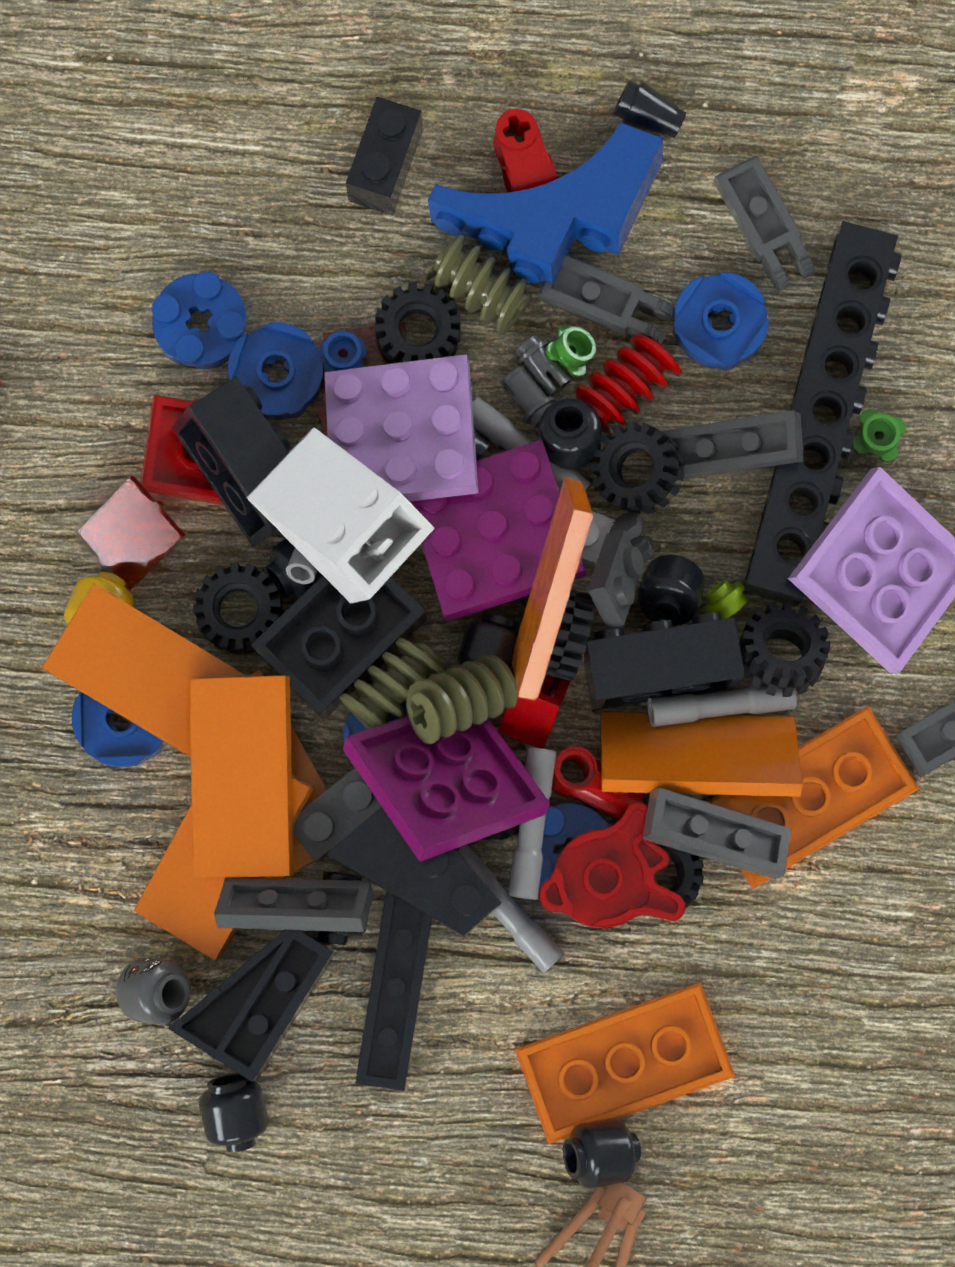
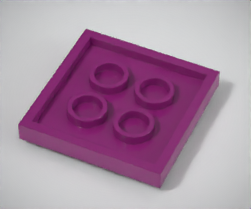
(492, 540)
(445, 789)

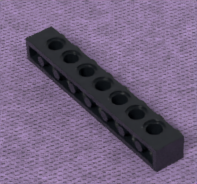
(854, 251)

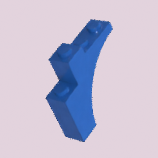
(541, 223)

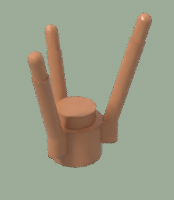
(619, 1208)

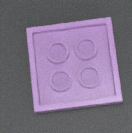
(408, 424)
(881, 570)

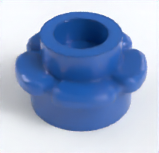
(342, 341)

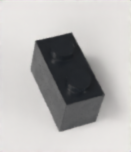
(384, 156)

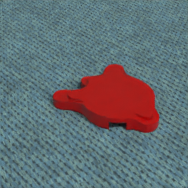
(610, 876)

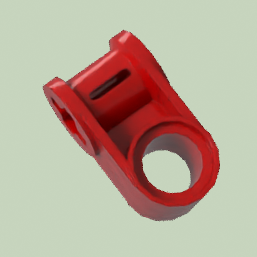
(525, 162)

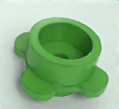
(572, 349)
(875, 422)

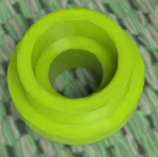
(725, 598)

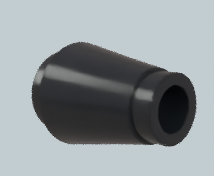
(648, 110)

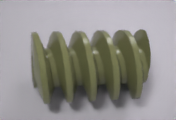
(480, 284)
(391, 686)
(460, 697)

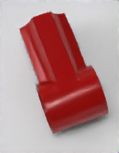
(590, 788)

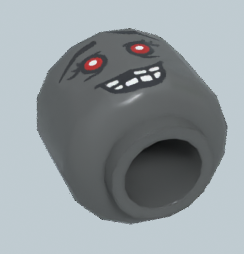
(153, 991)

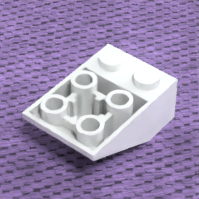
(340, 516)

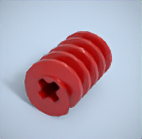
(627, 380)

